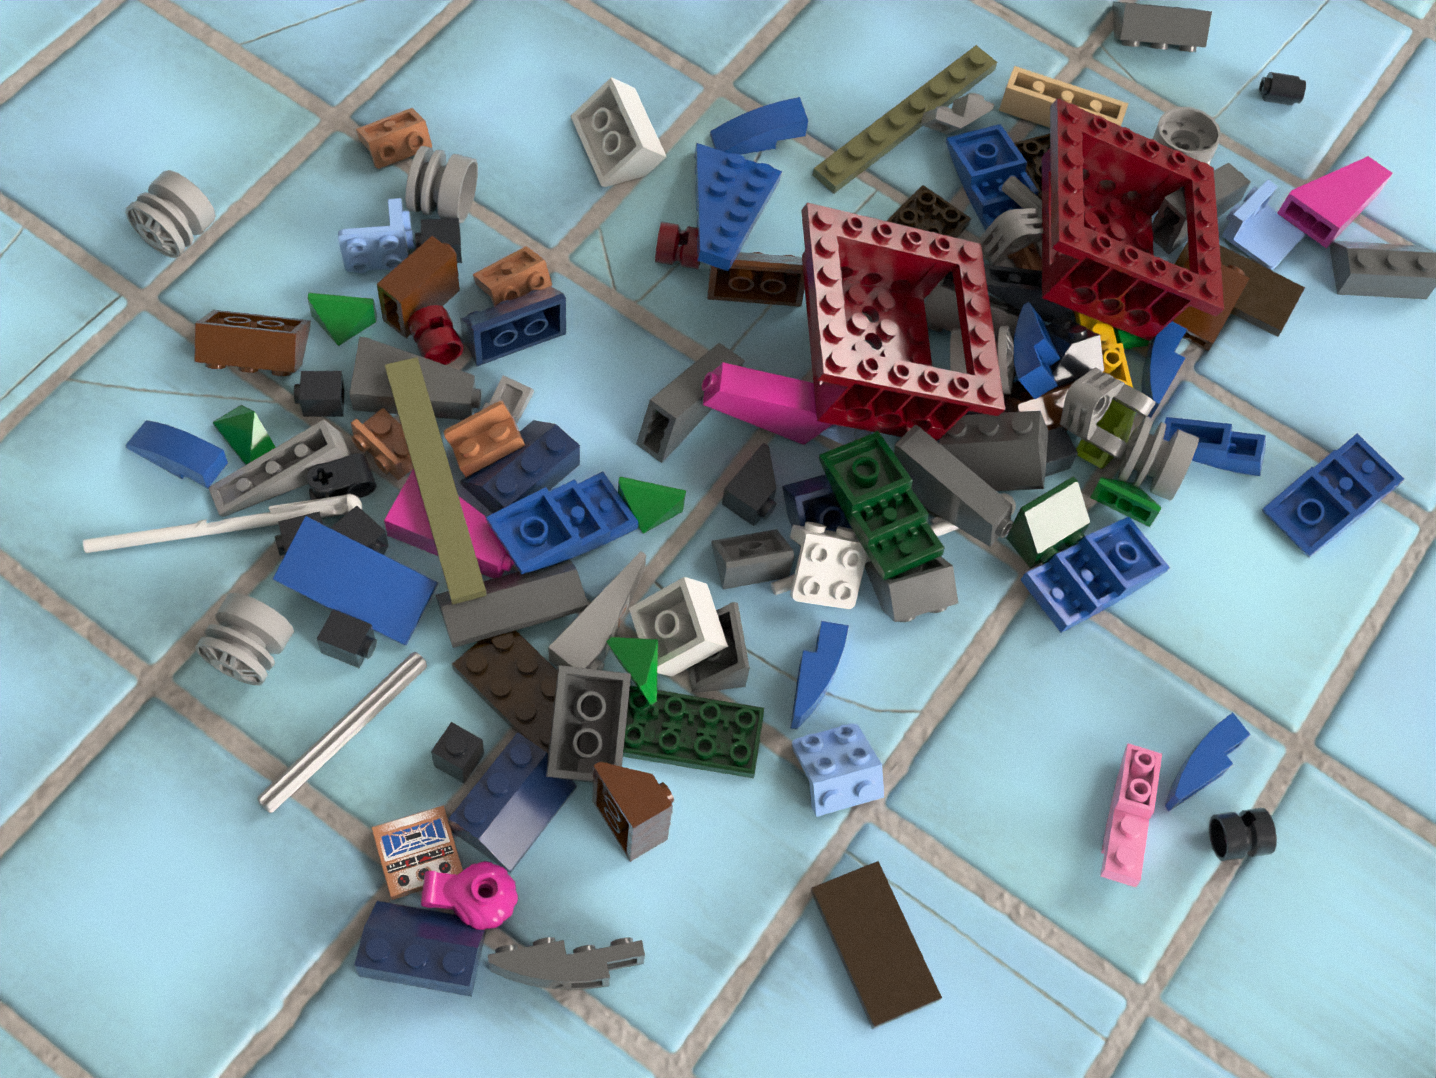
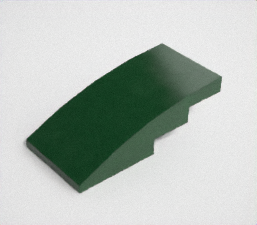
(881, 505)

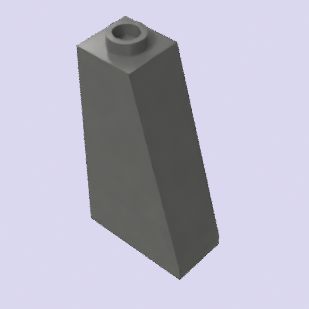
(1171, 221)
(449, 389)
(680, 405)
(952, 488)

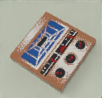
(415, 846)

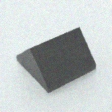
(752, 558)
(729, 666)

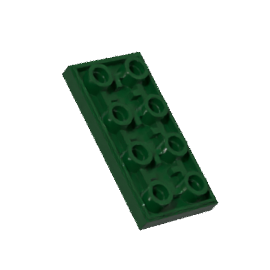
(693, 732)

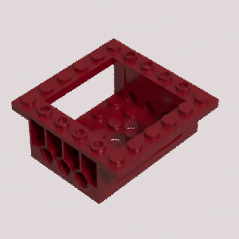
(1098, 225)
(887, 272)

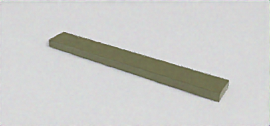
(435, 481)

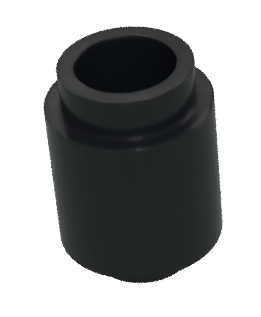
(1282, 88)

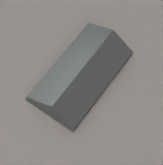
(514, 603)

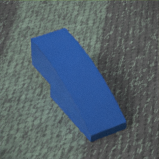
(761, 128)
(1034, 353)
(1162, 363)
(1221, 446)
(178, 452)
(817, 670)
(1207, 760)

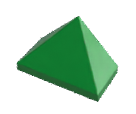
(342, 315)
(244, 433)
(1126, 500)
(651, 502)
(640, 660)

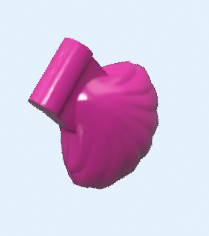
(478, 895)

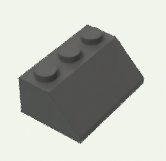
(1160, 25)
(1383, 269)
(943, 311)
(1002, 449)
(587, 722)

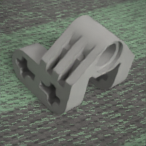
(1011, 233)
(1089, 400)

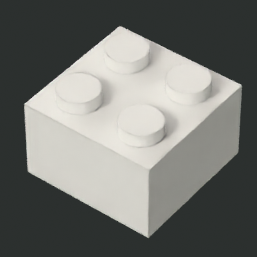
(683, 623)

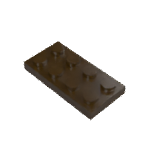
(513, 683)

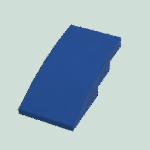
(983, 164)
(1333, 495)
(562, 522)
(1094, 574)
(355, 580)

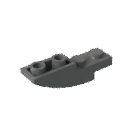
(550, 968)

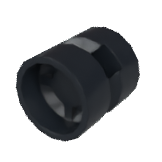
(1244, 833)

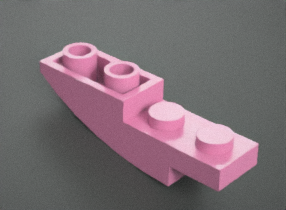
(1130, 814)

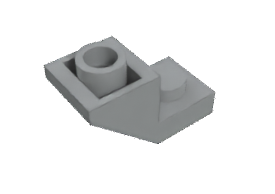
(962, 113)

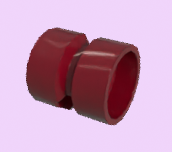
(668, 247)
(435, 334)

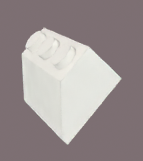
(617, 134)

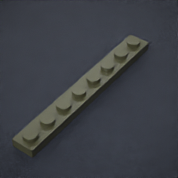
(903, 119)

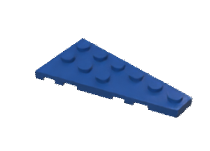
(728, 202)

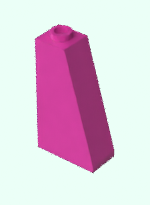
(1334, 200)
(764, 400)
(410, 524)

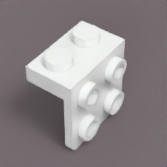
(827, 566)

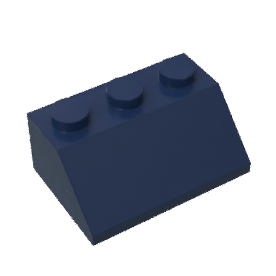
(514, 325)
(541, 463)
(814, 502)
(511, 804)
(419, 949)

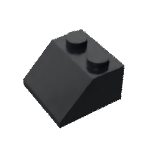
(1077, 348)

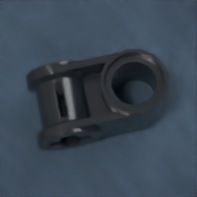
(342, 477)

